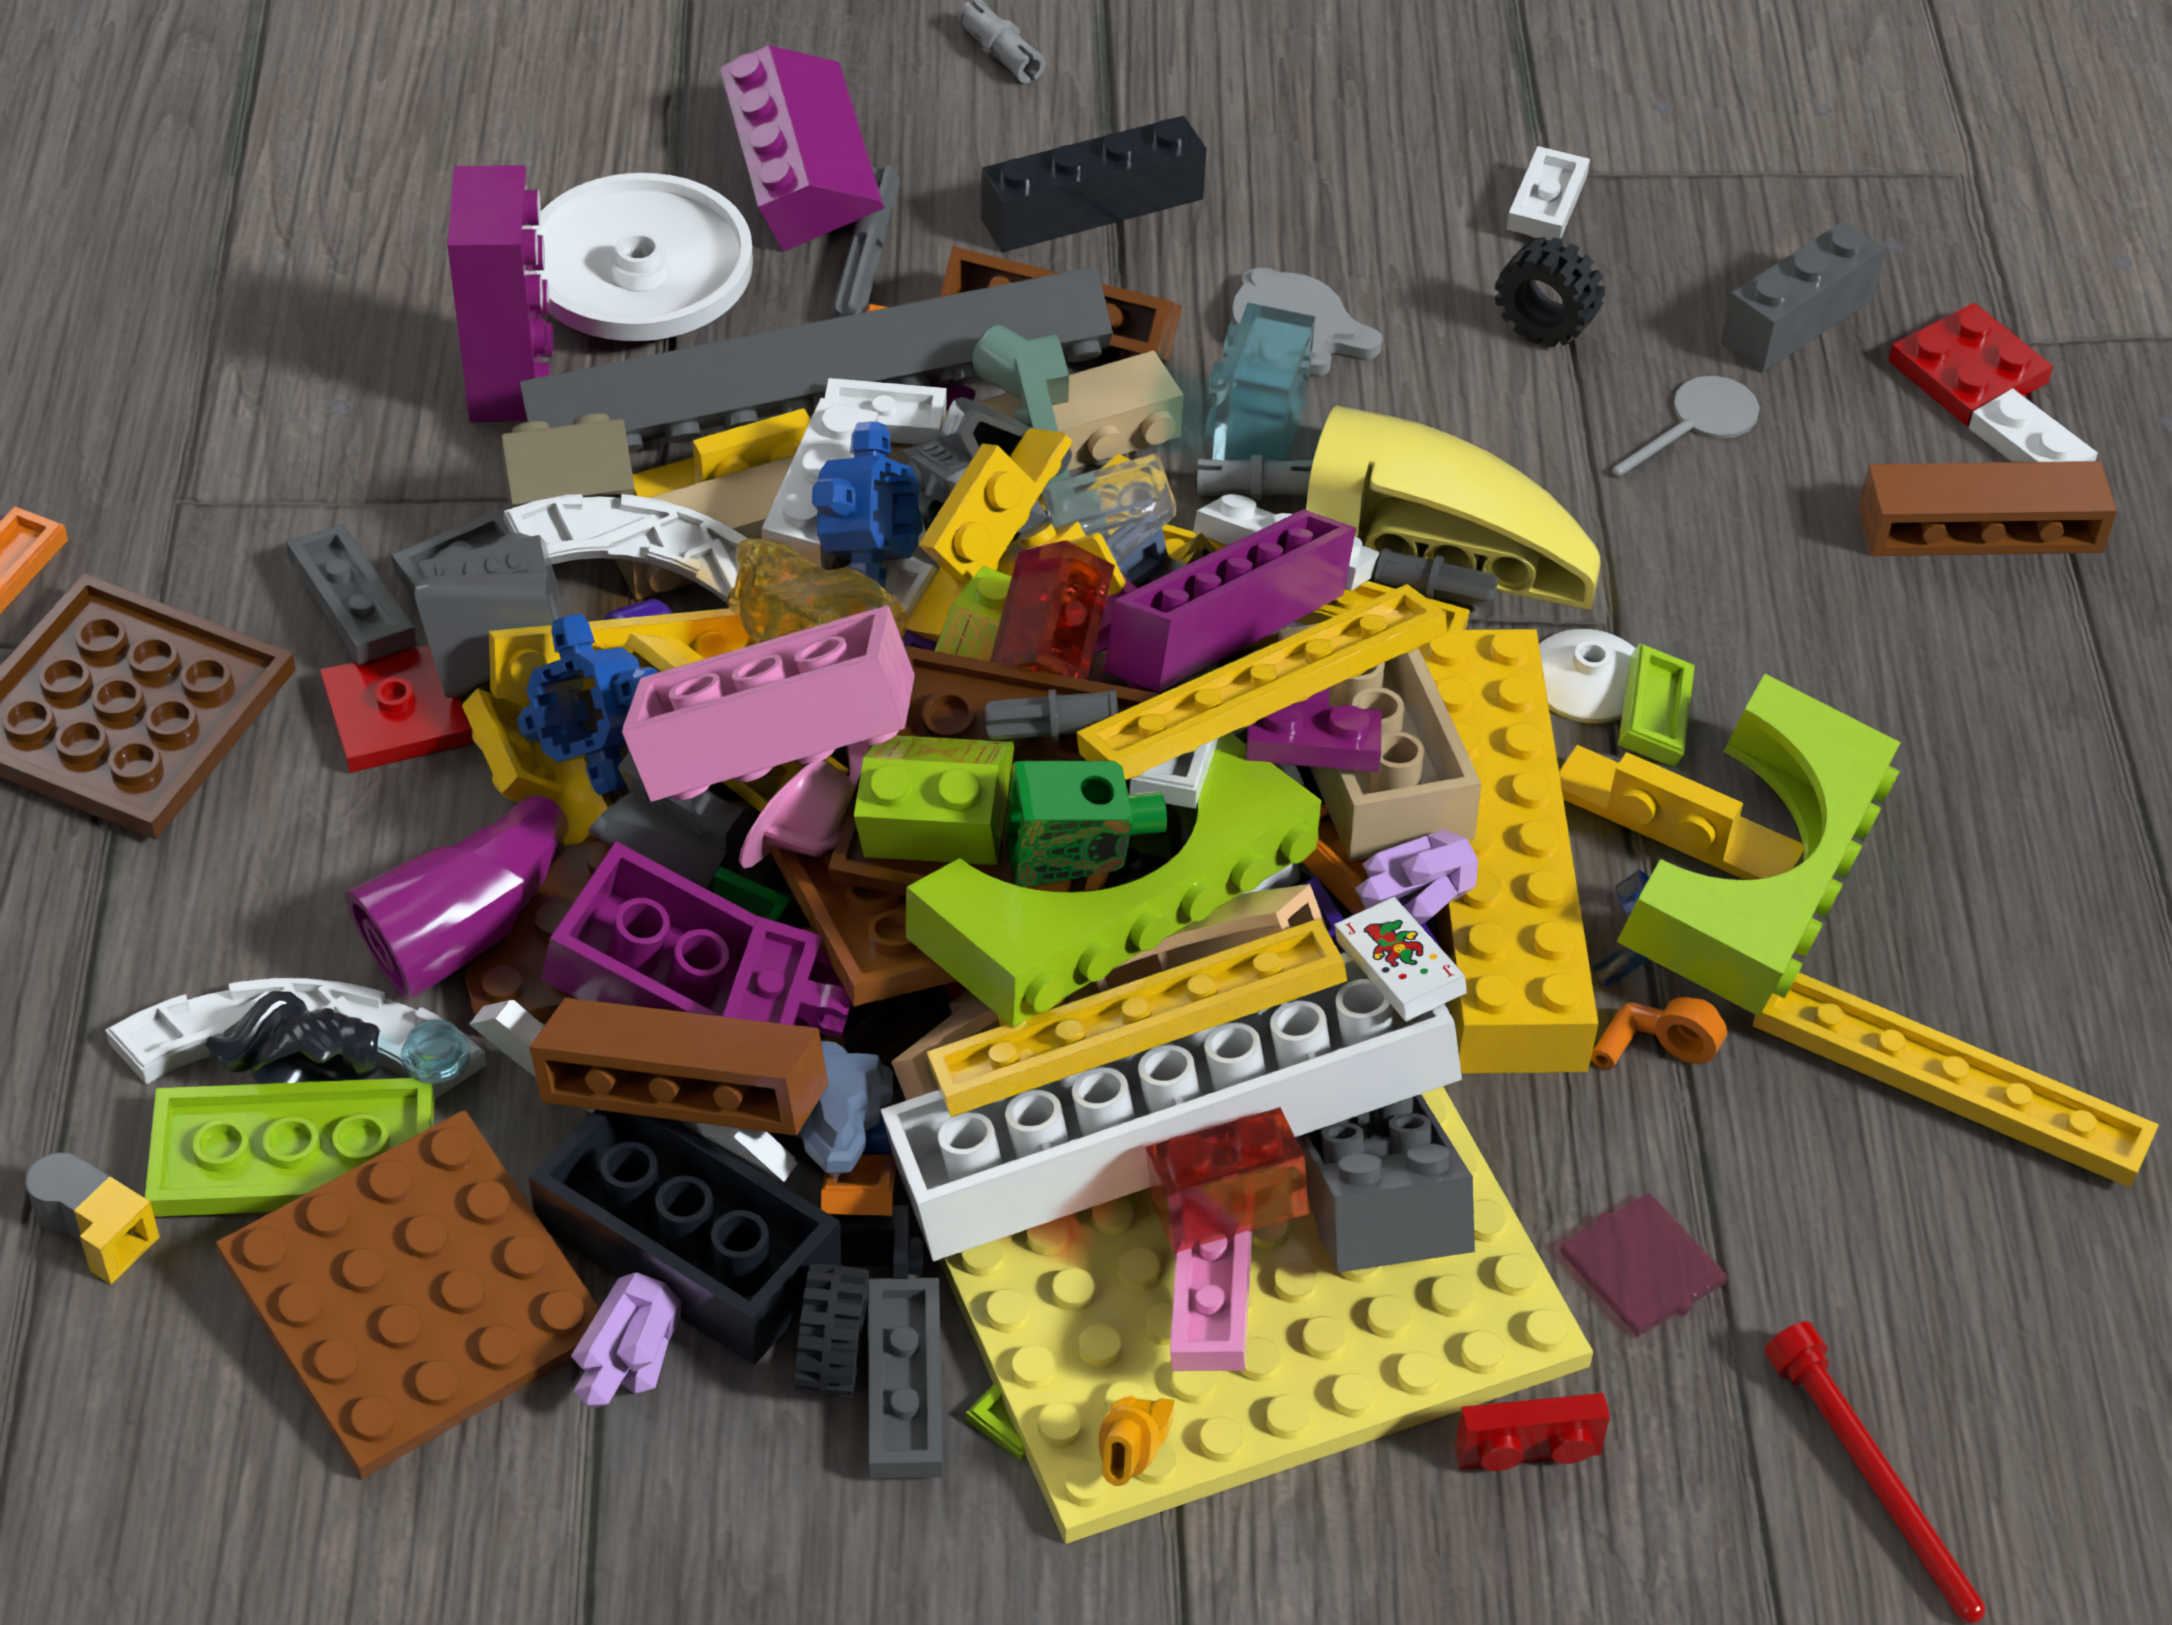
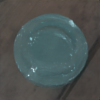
(435, 1052)

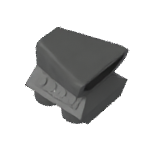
(968, 425)
(480, 592)
(682, 835)

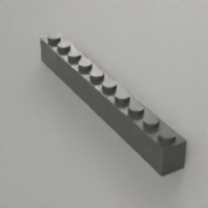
(790, 367)

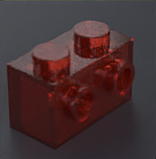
(1053, 610)
(1227, 1179)

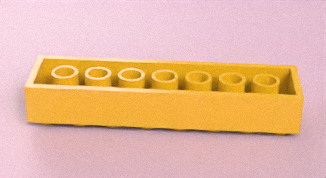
(1522, 923)

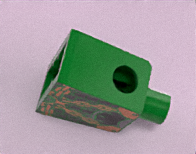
(1074, 819)

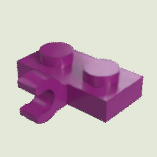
(1318, 736)
(776, 982)

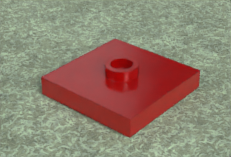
(393, 709)

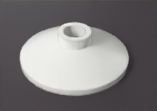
(1586, 674)

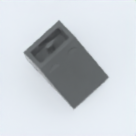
(1388, 1188)

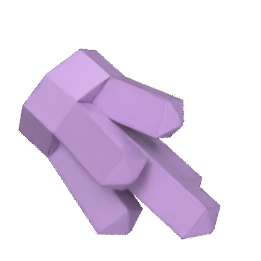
(1425, 870)
(627, 1339)

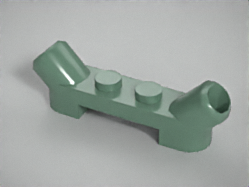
(1029, 371)

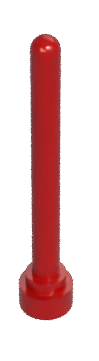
(1800, 1356)

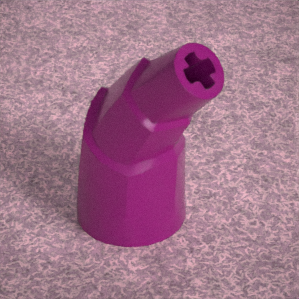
(458, 898)

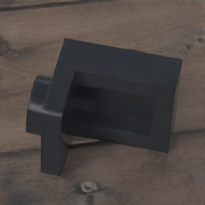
(882, 1242)

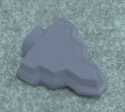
(846, 1109)

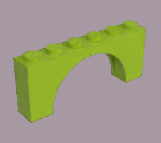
(1744, 932)
(1034, 947)

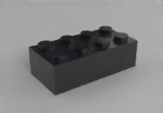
(689, 1215)

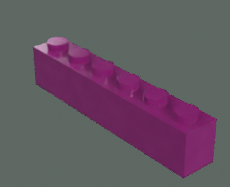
(1227, 600)

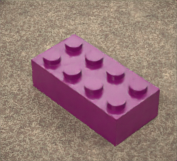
(498, 288)
(653, 941)

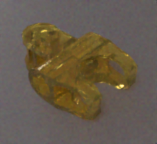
(787, 593)

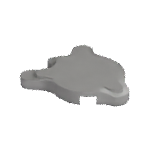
(1334, 328)

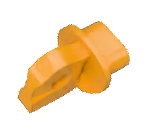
(1132, 1436)

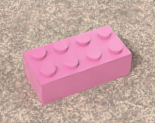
(770, 705)

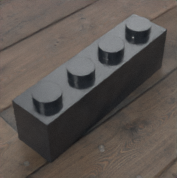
(1092, 183)

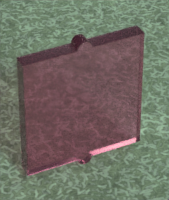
(1643, 1264)

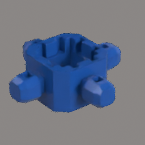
(868, 504)
(559, 717)

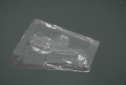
(1118, 501)

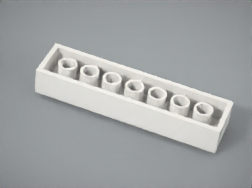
(1088, 1132)

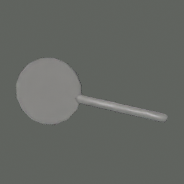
(1708, 407)

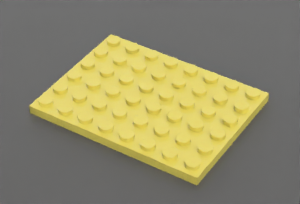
(1331, 1356)

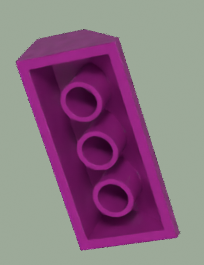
(800, 143)

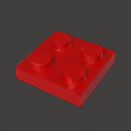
(1969, 361)

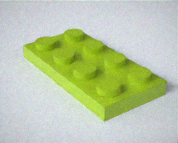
(273, 1141)

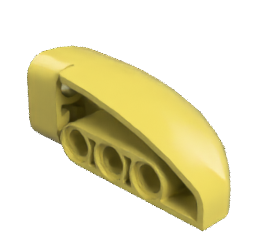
(1450, 499)

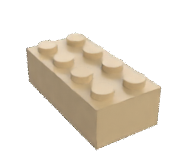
(1423, 767)

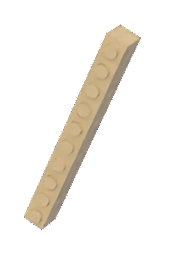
(1107, 413)

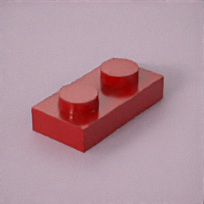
(1531, 1431)

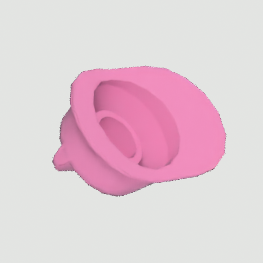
(802, 815)

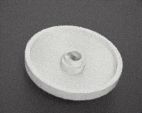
(643, 256)

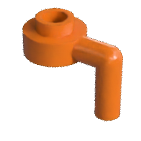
(1686, 1029)

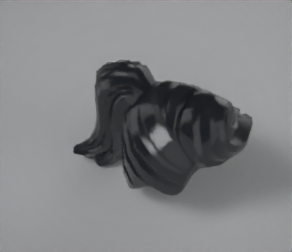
(298, 1045)

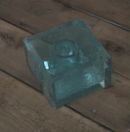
(1261, 384)

